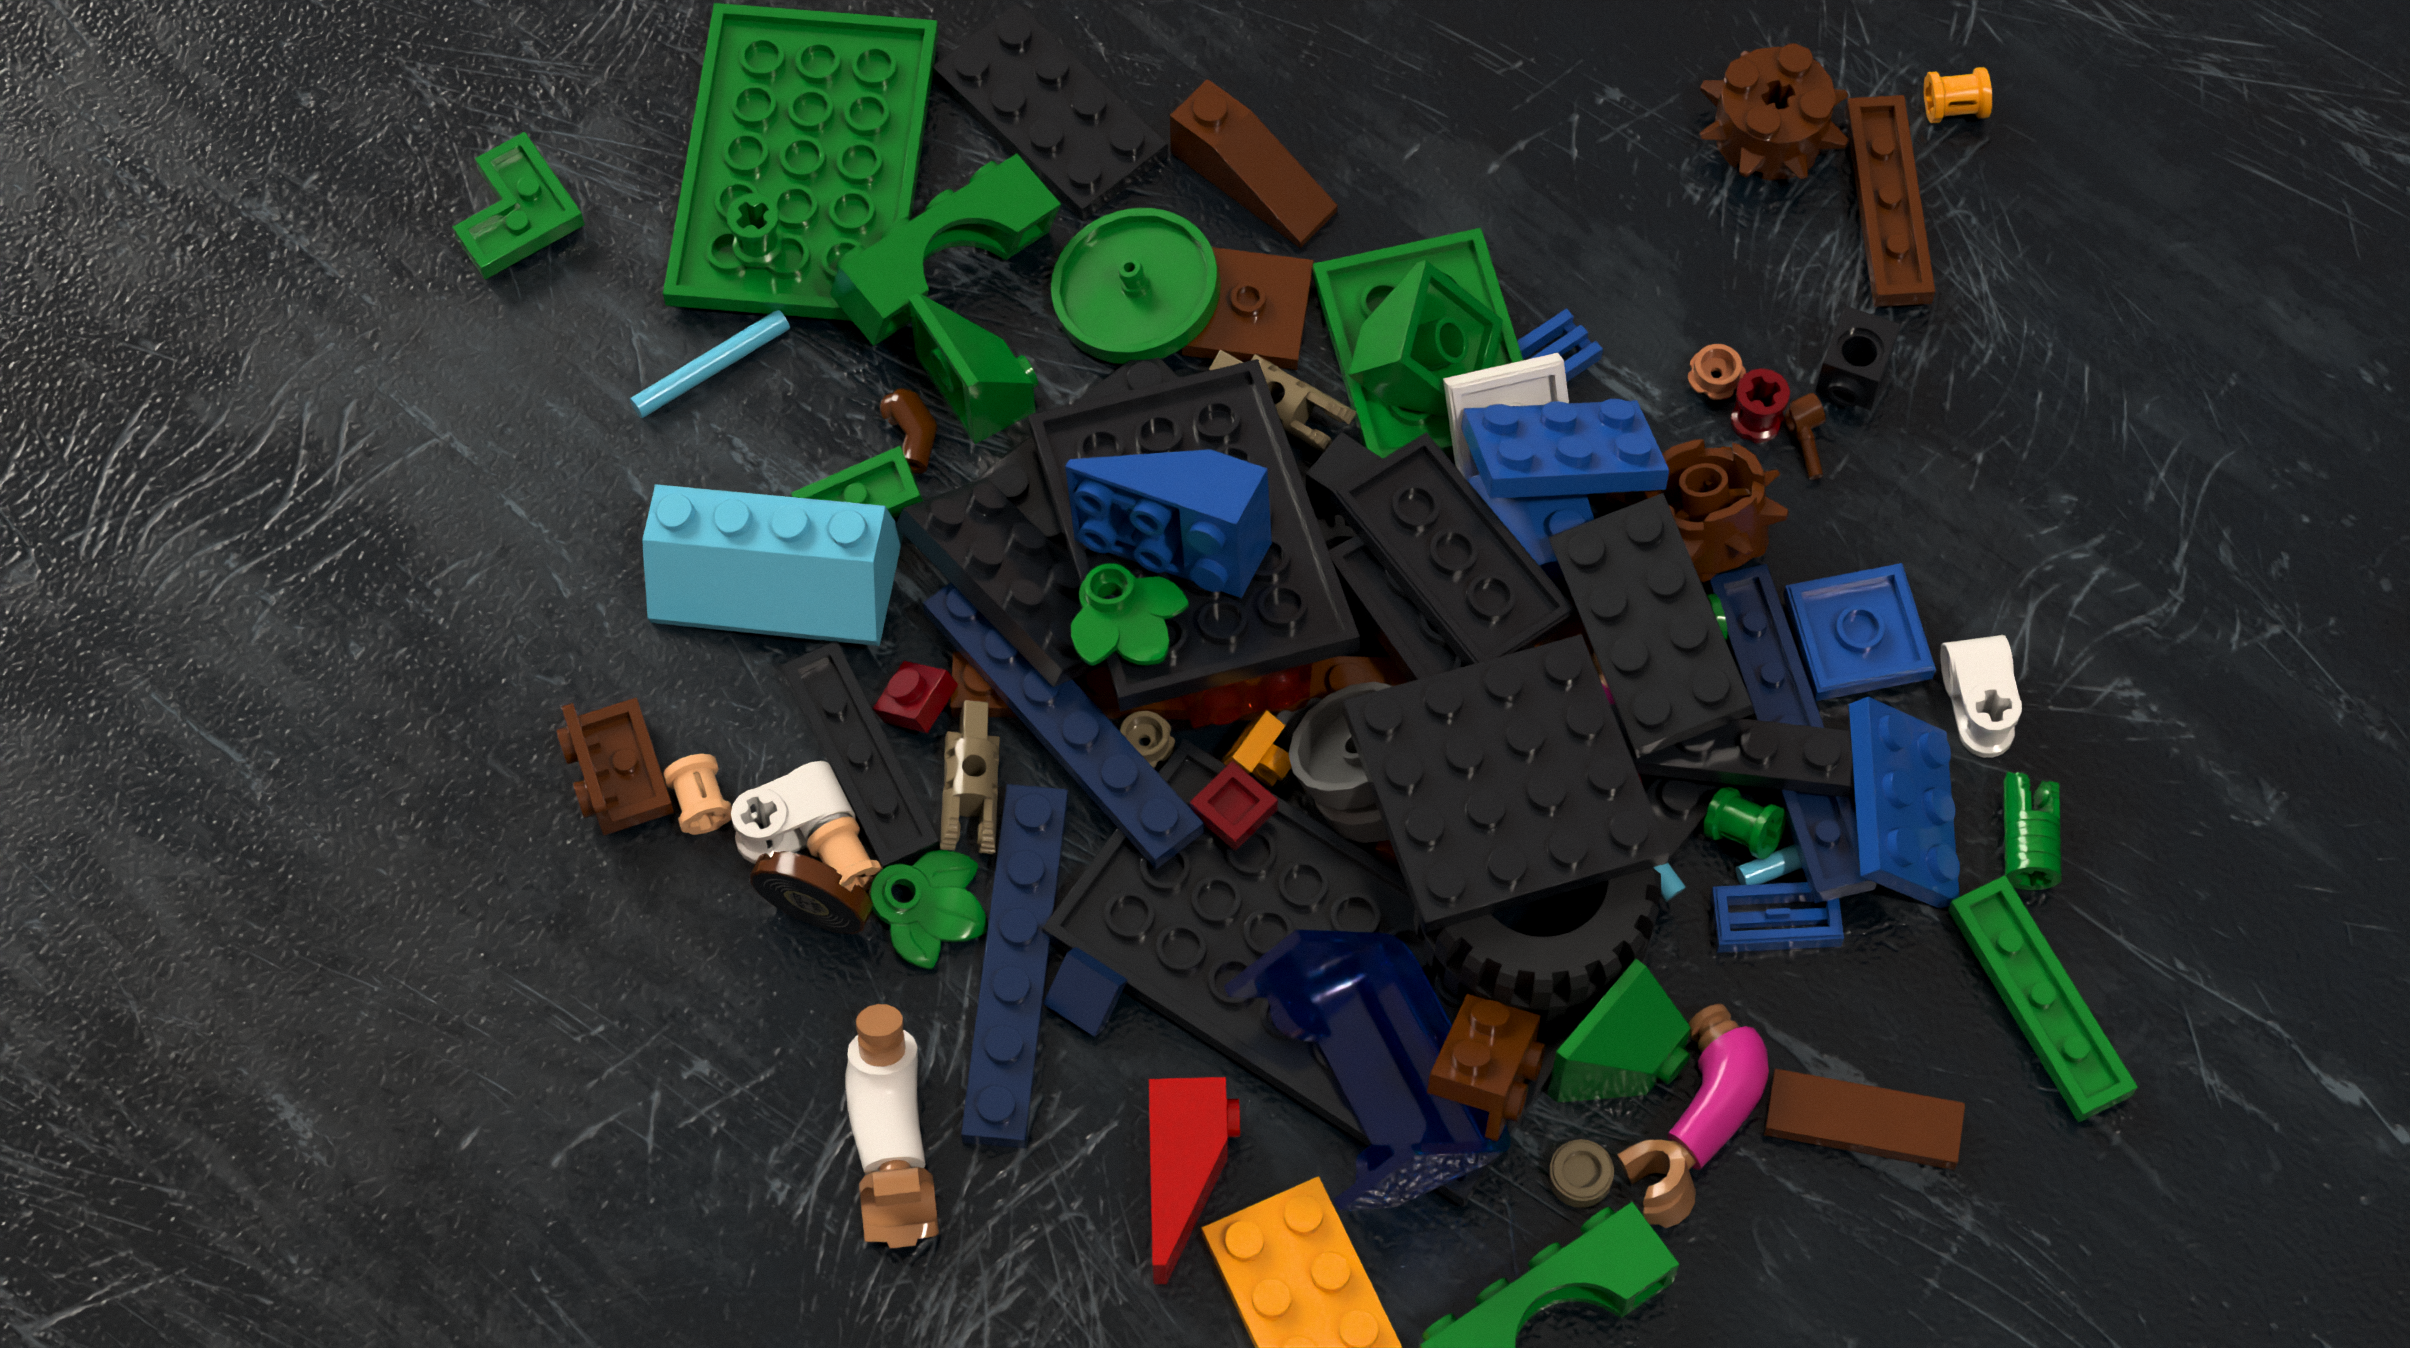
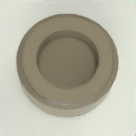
(1581, 1173)

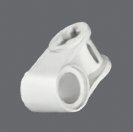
(1982, 692)
(788, 810)

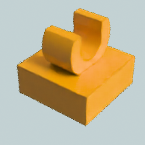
(1256, 751)

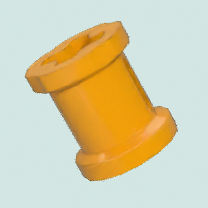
(1958, 95)

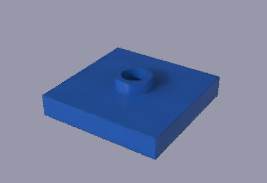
(1859, 632)

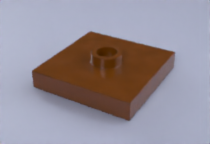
(1257, 309)

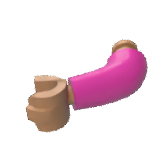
(1732, 1084)

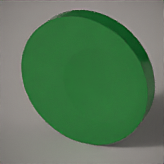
(1135, 285)

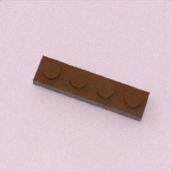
(1889, 201)

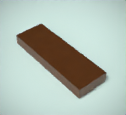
(1864, 1119)

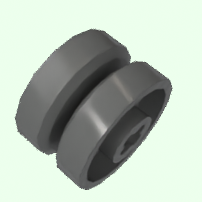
(1331, 770)

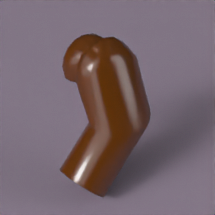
(917, 423)

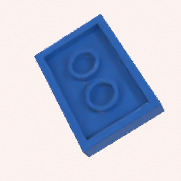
(1564, 449)
(1904, 803)

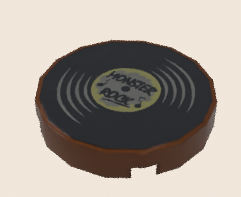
(810, 892)

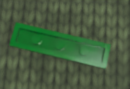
(2042, 999)

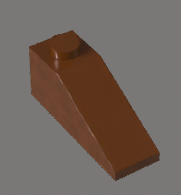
(1248, 163)

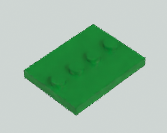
(1359, 283)

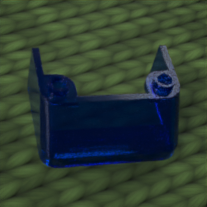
(1381, 1037)

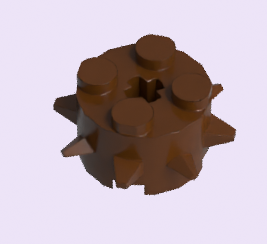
(1774, 112)
(1718, 504)

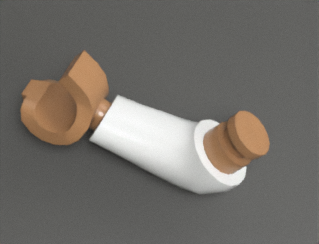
(884, 1119)

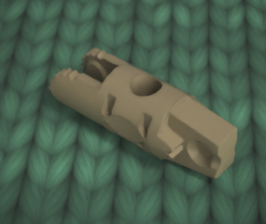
(1297, 402)
(970, 778)

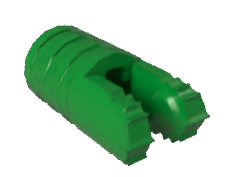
(2031, 835)

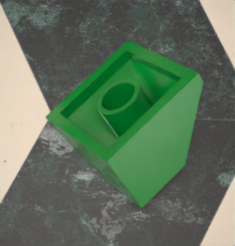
(1419, 337)
(972, 369)
(1622, 1043)

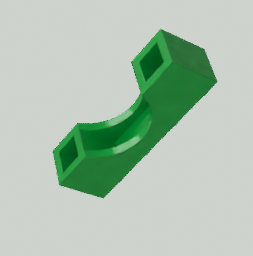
(997, 211)
(1611, 1265)

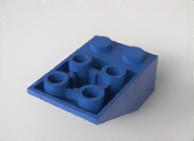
(1175, 514)

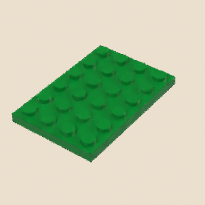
(819, 121)

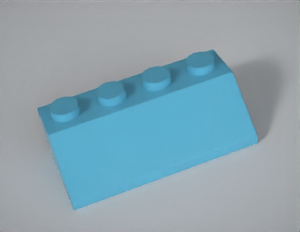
(769, 564)

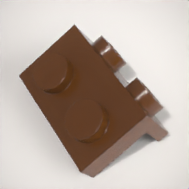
(617, 764)
(1488, 1060)

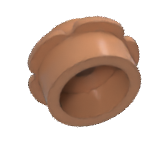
(1719, 359)

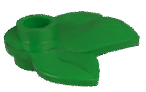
(1126, 624)
(938, 908)

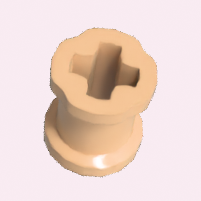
(698, 793)
(840, 848)

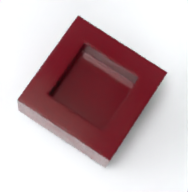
(915, 696)
(1234, 805)

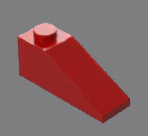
(1186, 1158)

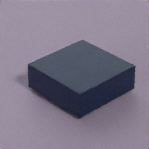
(1085, 991)

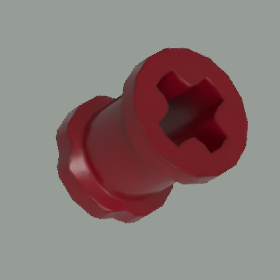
(1760, 405)

